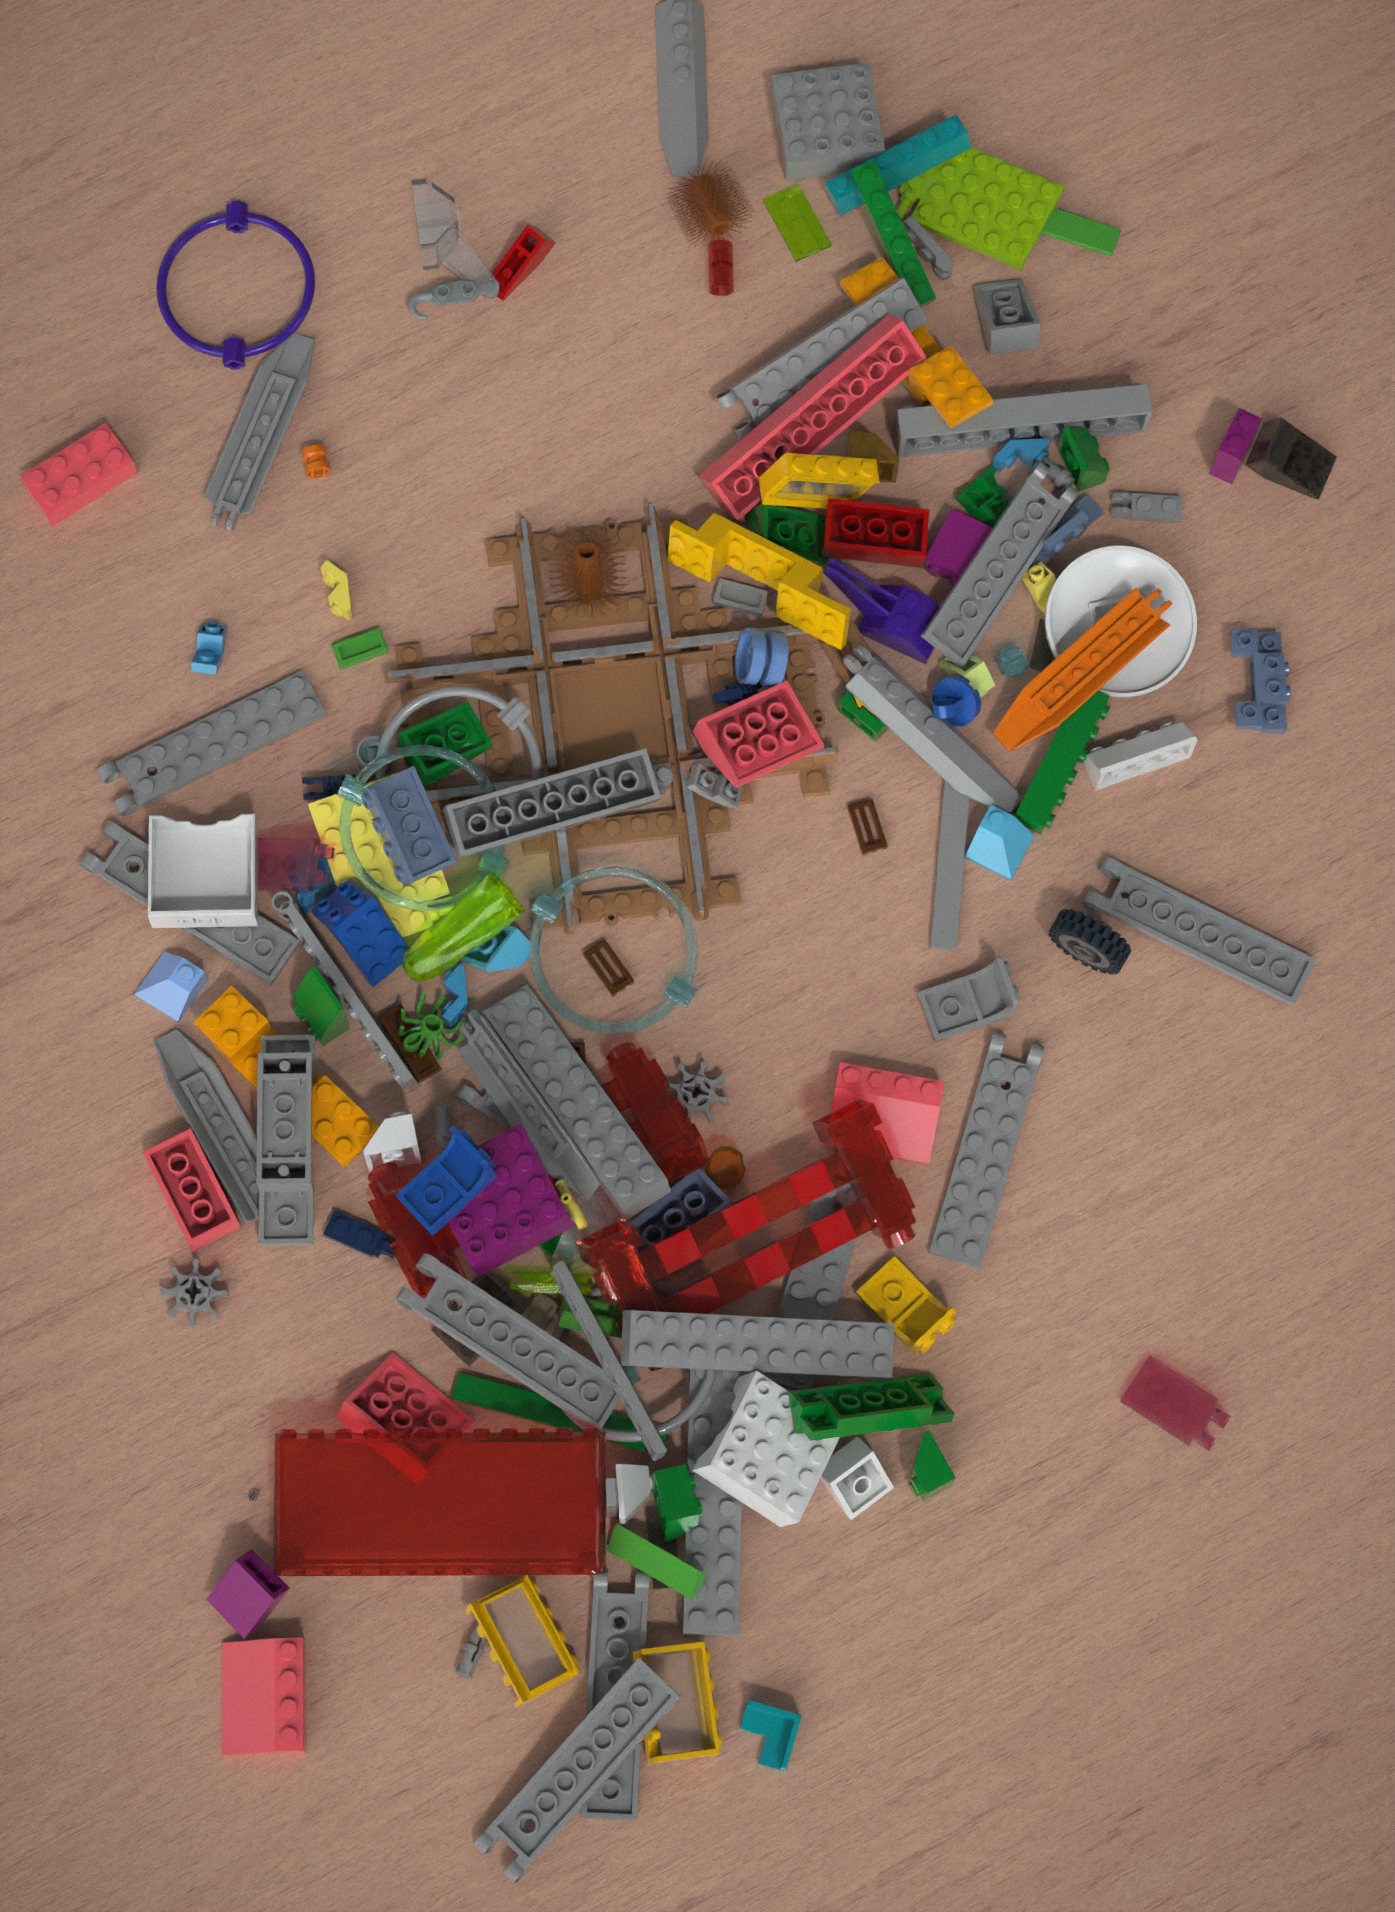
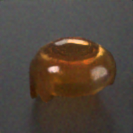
(726, 1167)

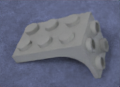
(970, 1001)

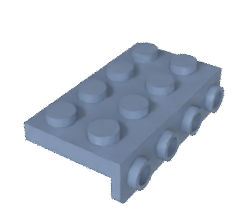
(407, 826)

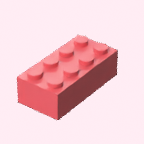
(78, 474)
(191, 1190)

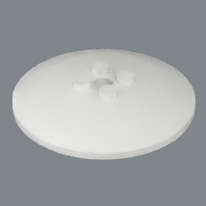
(1099, 583)

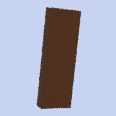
(422, 1067)

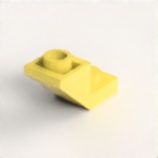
(1039, 583)
(339, 598)

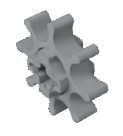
(707, 1096)
(186, 1285)

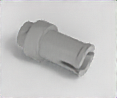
(1060, 476)
(663, 778)
(442, 1124)

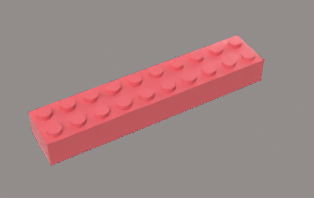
(815, 413)

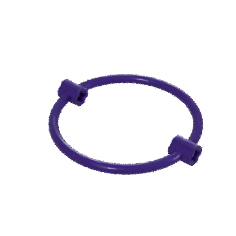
(234, 349)

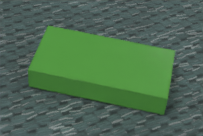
(360, 648)

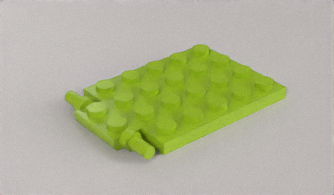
(983, 205)

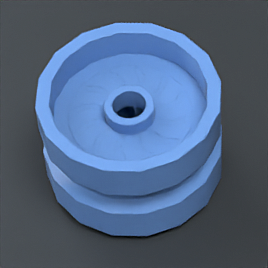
(761, 657)

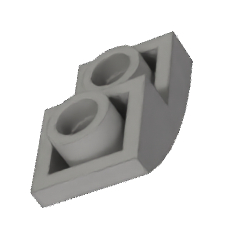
(713, 786)

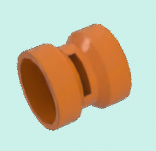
(315, 459)

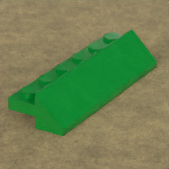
(869, 1407)

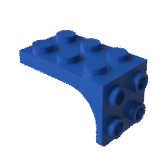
(362, 930)
(448, 1182)

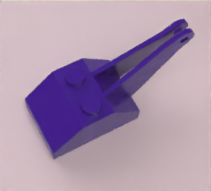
(891, 612)

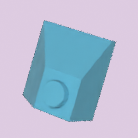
(1000, 843)
(502, 952)

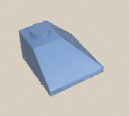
(172, 985)

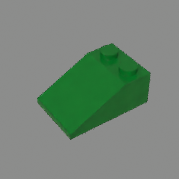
(790, 529)
(453, 730)
(319, 1008)

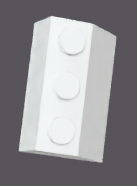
(394, 1142)

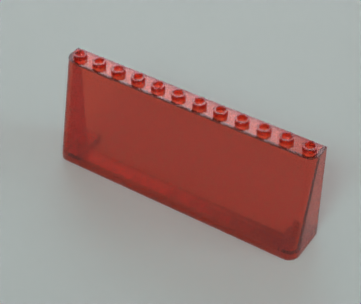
(439, 1502)

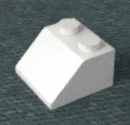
(855, 1478)

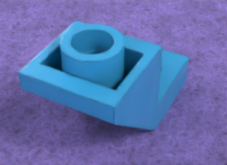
(1027, 450)
(210, 648)
(456, 986)

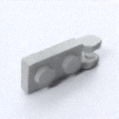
(928, 248)
(1148, 507)

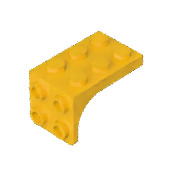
(903, 1300)

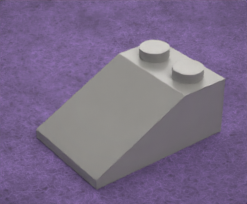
(1007, 316)

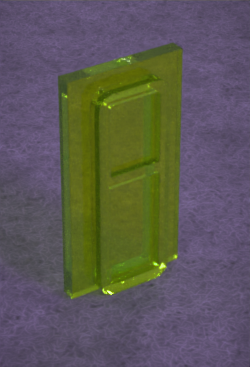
(797, 223)
(544, 1283)

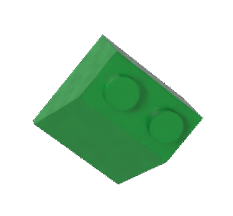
(1082, 458)
(930, 1469)
(675, 1501)

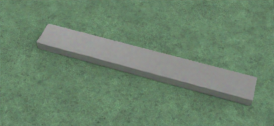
(949, 870)
(608, 1361)

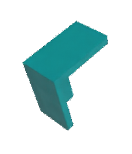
(778, 1728)

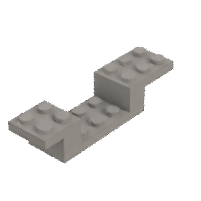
(285, 1140)

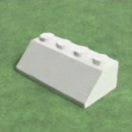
(1139, 755)

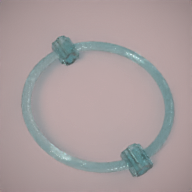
(351, 793)
(548, 908)

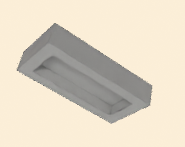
(740, 597)

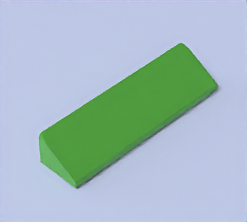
(1082, 232)
(604, 1314)
(655, 1562)

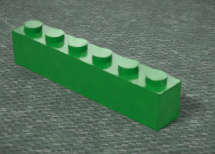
(891, 231)
(1059, 764)

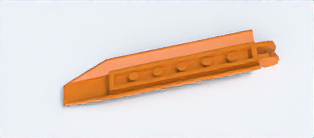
(1082, 669)

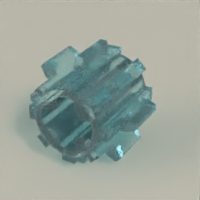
(1012, 662)

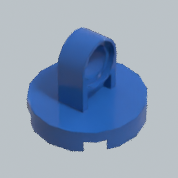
(956, 700)

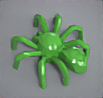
(428, 1028)

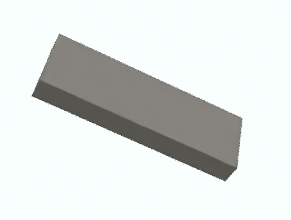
(611, 1497)

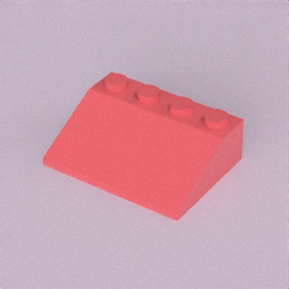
(758, 735)
(904, 1103)
(401, 1399)
(264, 1696)

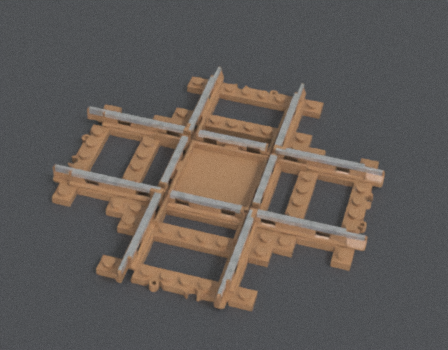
(612, 709)

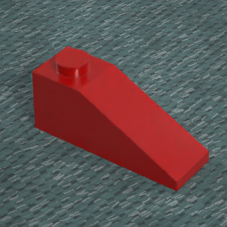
(522, 259)

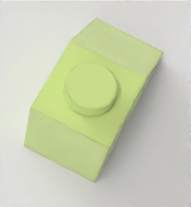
(973, 670)

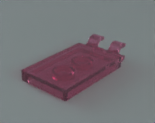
(291, 864)
(1174, 1403)

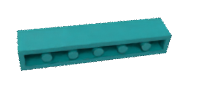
(904, 161)

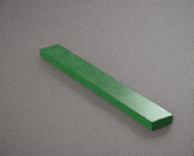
(530, 1407)

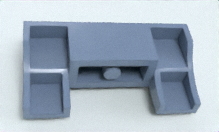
(1267, 681)

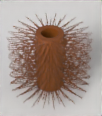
(710, 204)
(587, 571)

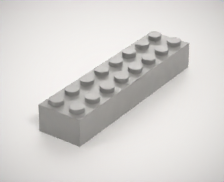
(551, 803)

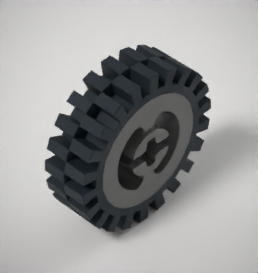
(1089, 941)

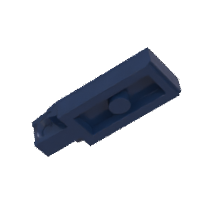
(357, 1236)

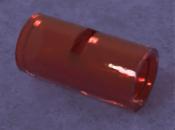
(720, 267)

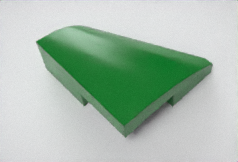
(984, 498)

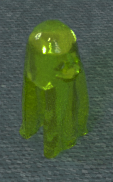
(466, 926)

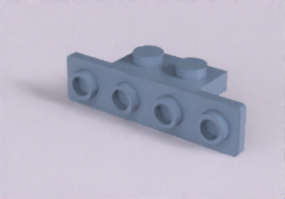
(1071, 526)

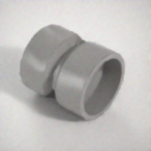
(367, 752)

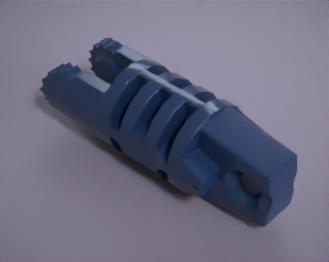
(735, 693)
(330, 785)

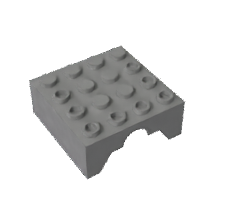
(826, 120)

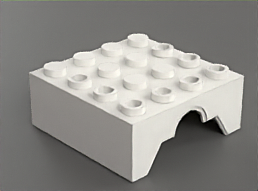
(203, 873)
(762, 1456)

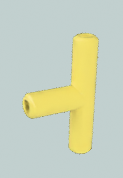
(569, 1201)

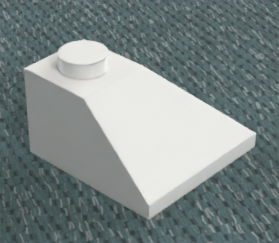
(632, 1489)

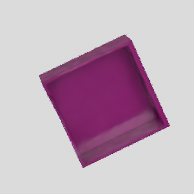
(514, 1210)

